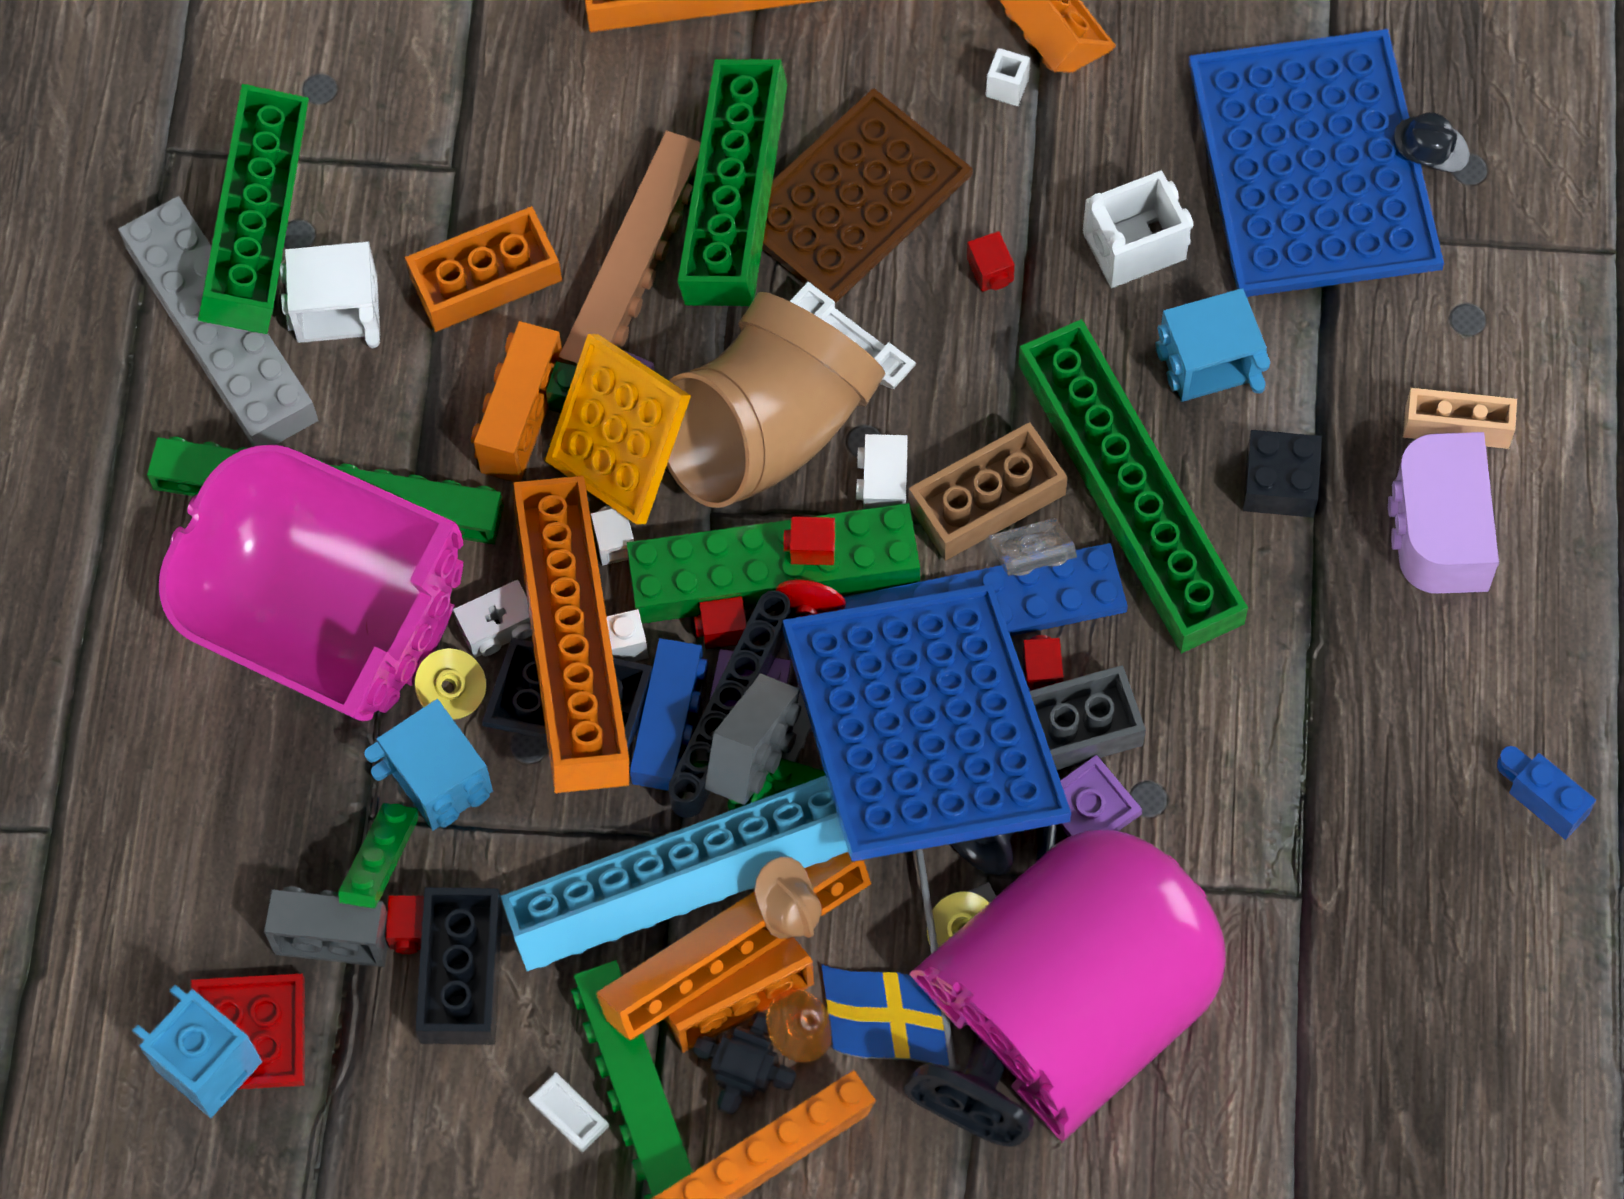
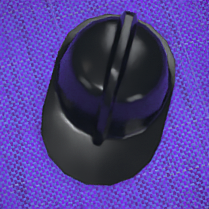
(1431, 142)

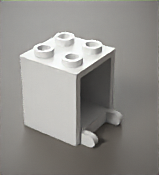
(1120, 231)
(331, 293)

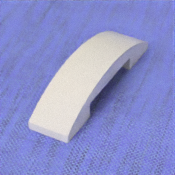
(891, 359)

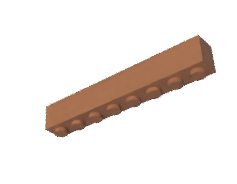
(637, 247)

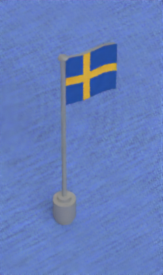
(888, 1011)

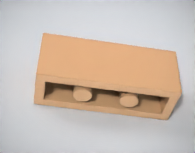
(1456, 412)

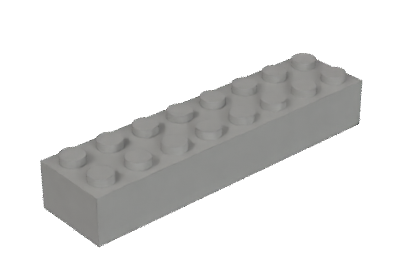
(238, 362)

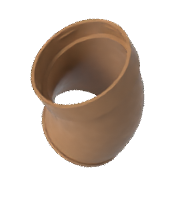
(767, 402)

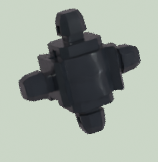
(744, 1063)

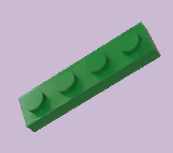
(378, 855)

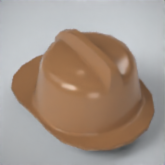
(787, 899)

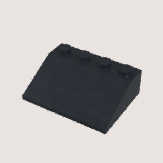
(517, 696)

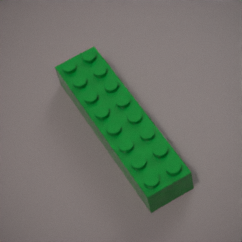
(733, 183)
(254, 209)
(677, 572)

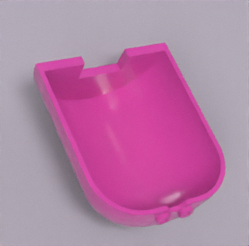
(293, 566)
(1082, 971)

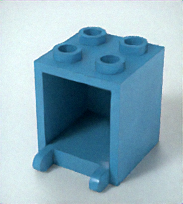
(1212, 346)
(432, 765)
(199, 1052)

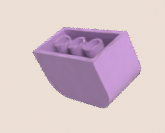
(1445, 514)

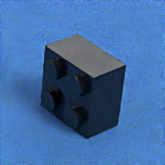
(1282, 473)

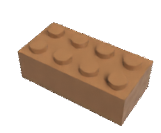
(987, 491)

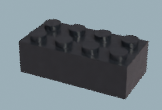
(459, 966)

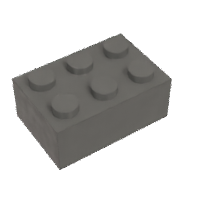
(1089, 717)
(753, 739)
(325, 929)

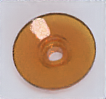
(789, 1030)

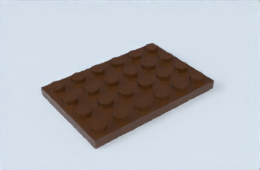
(857, 195)

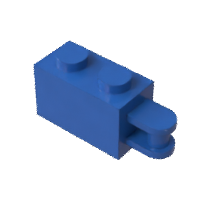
(1545, 790)

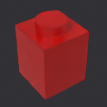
(990, 262)
(811, 540)
(721, 622)
(1042, 661)
(404, 923)

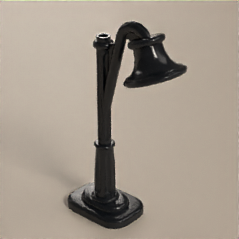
(972, 1096)

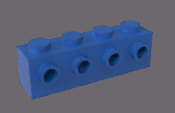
(668, 712)

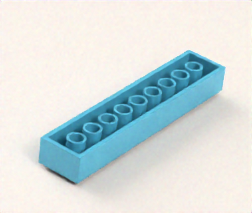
(672, 874)

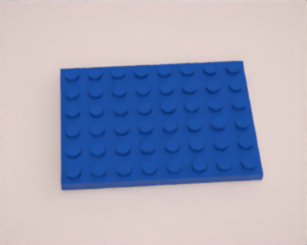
(1313, 163)
(924, 722)

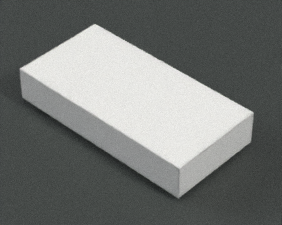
(569, 1112)

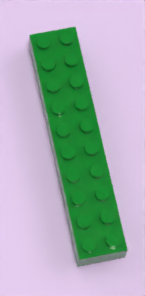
(1132, 486)

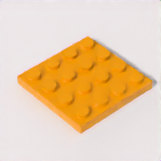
(617, 428)

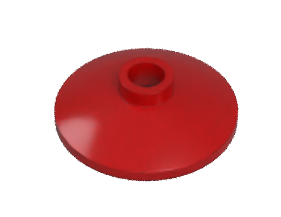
(811, 597)

